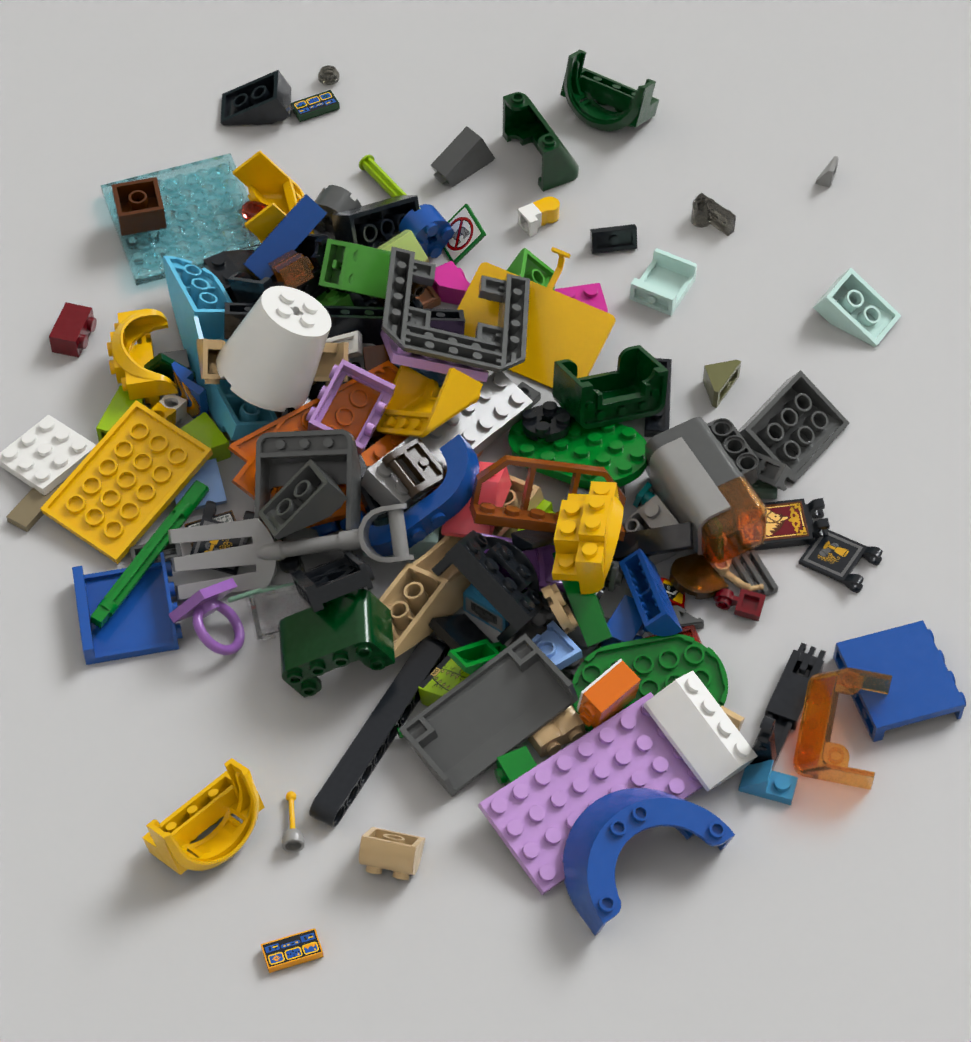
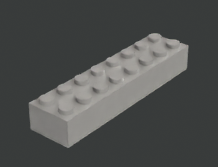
(479, 424)

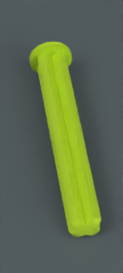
(369, 165)

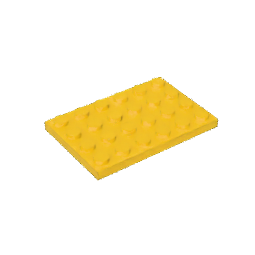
(126, 481)

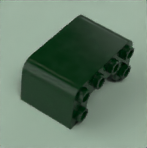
(615, 396)
(341, 633)

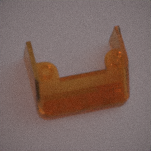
(814, 752)

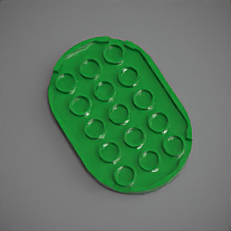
(608, 446)
(657, 664)

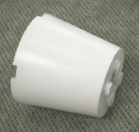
(276, 349)

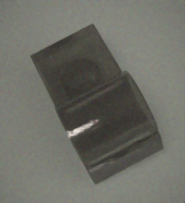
(707, 212)

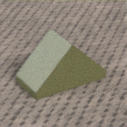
(719, 379)

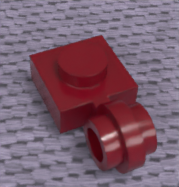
(748, 604)

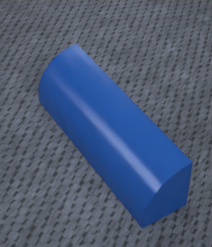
(285, 236)
(650, 595)

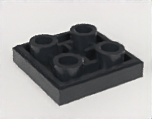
(457, 630)

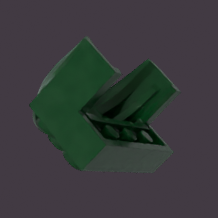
(631, 105)

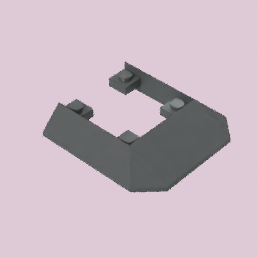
(493, 346)

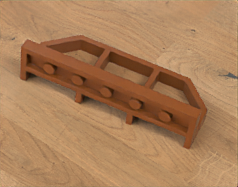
(535, 518)

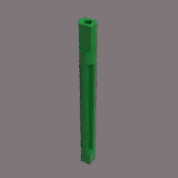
(148, 554)

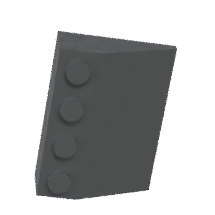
(794, 425)

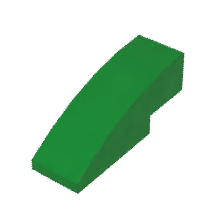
(475, 655)

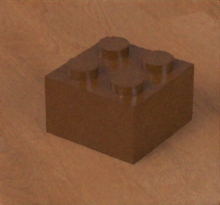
(139, 206)

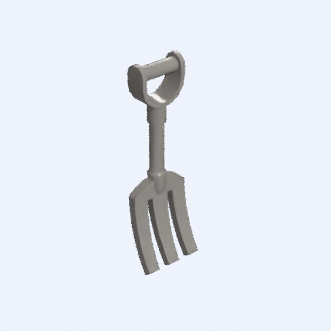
(267, 552)

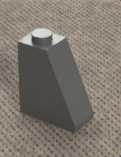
(462, 158)

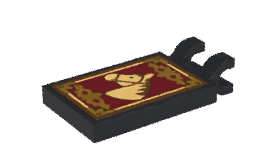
(791, 523)

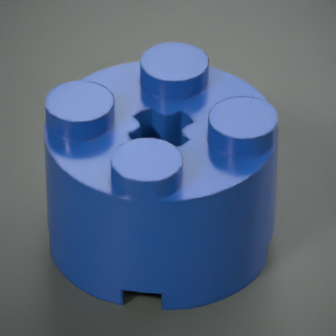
(429, 229)

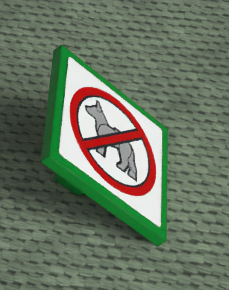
(466, 234)

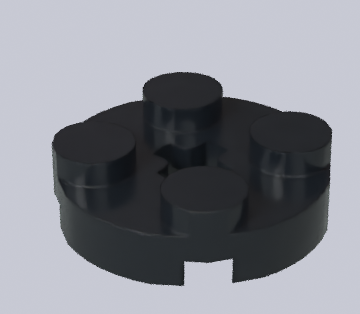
(546, 422)

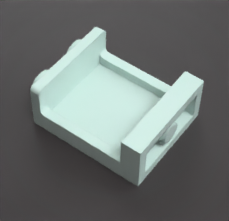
(664, 282)

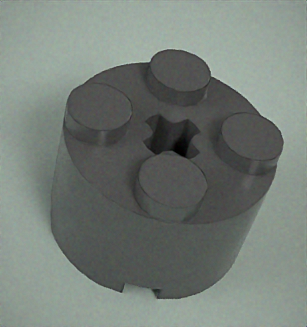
(333, 201)

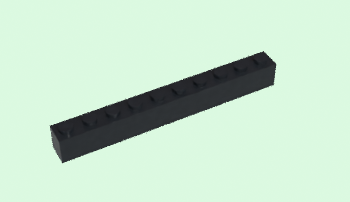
(353, 318)

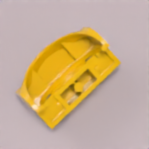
(130, 359)
(587, 536)

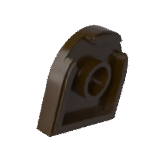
(696, 577)

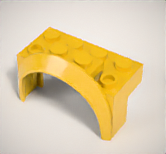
(226, 795)

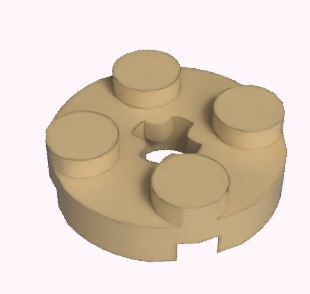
(563, 614)

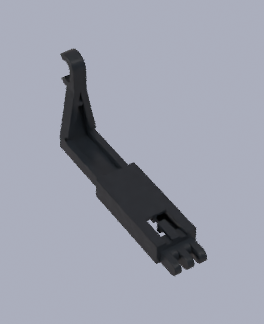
(786, 704)

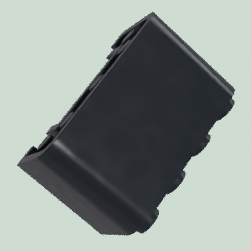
(250, 290)

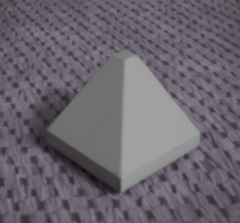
(828, 174)

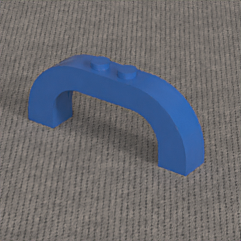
(439, 505)

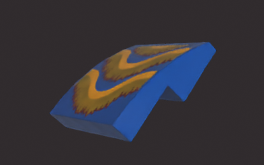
(189, 390)

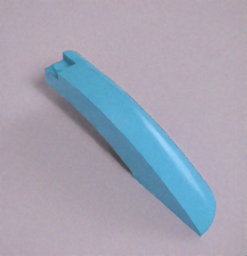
(199, 313)

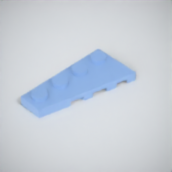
(558, 646)

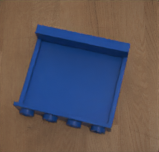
(138, 625)
(919, 682)

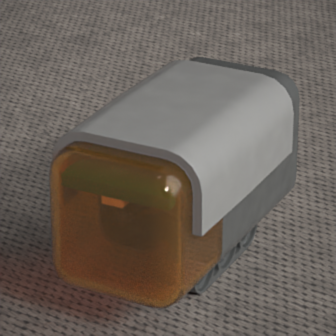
(707, 480)

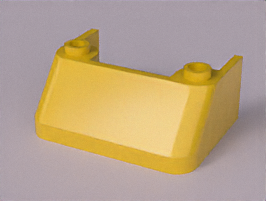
(271, 187)

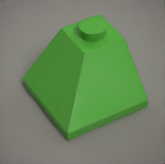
(531, 267)

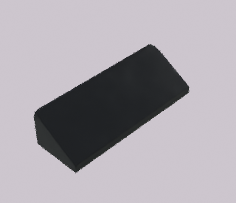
(531, 539)

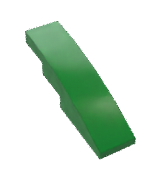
(588, 613)

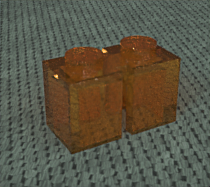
(292, 269)

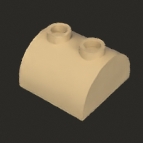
(391, 851)

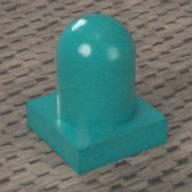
(644, 495)

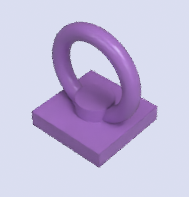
(205, 603)

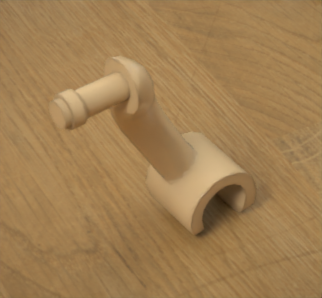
(725, 573)

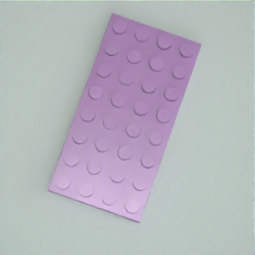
(543, 804)

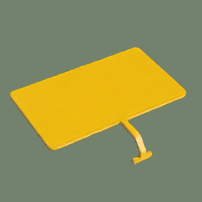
(555, 328)

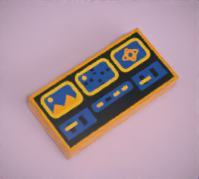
(292, 950)

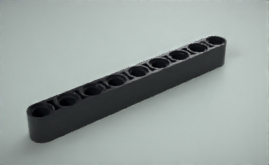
(377, 733)

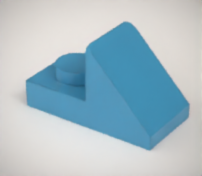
(763, 782)

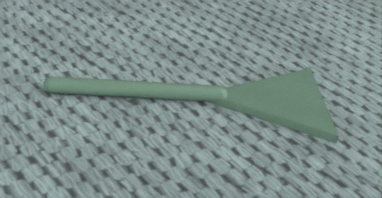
(257, 591)

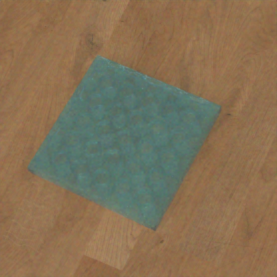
(201, 217)

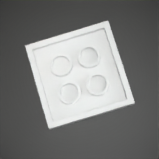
(45, 454)

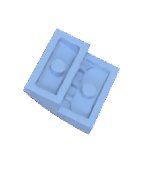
(211, 477)

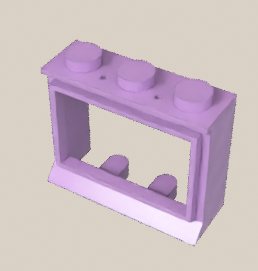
(328, 393)

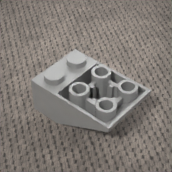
(651, 515)

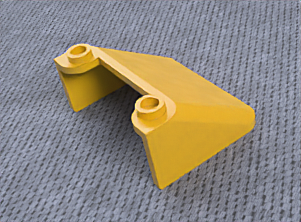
(422, 406)

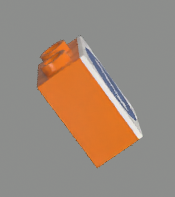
(608, 694)

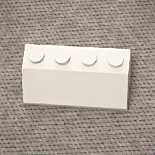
(700, 731)

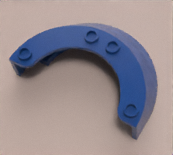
(605, 829)

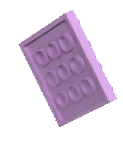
(400, 357)

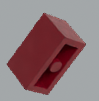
(72, 330)

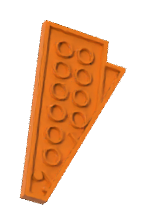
(347, 412)

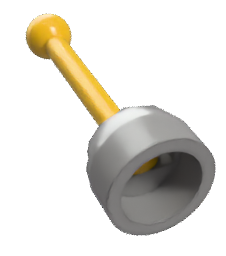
(293, 838)

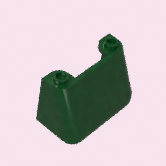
(526, 124)

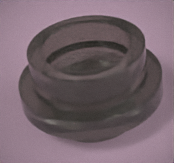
(328, 75)

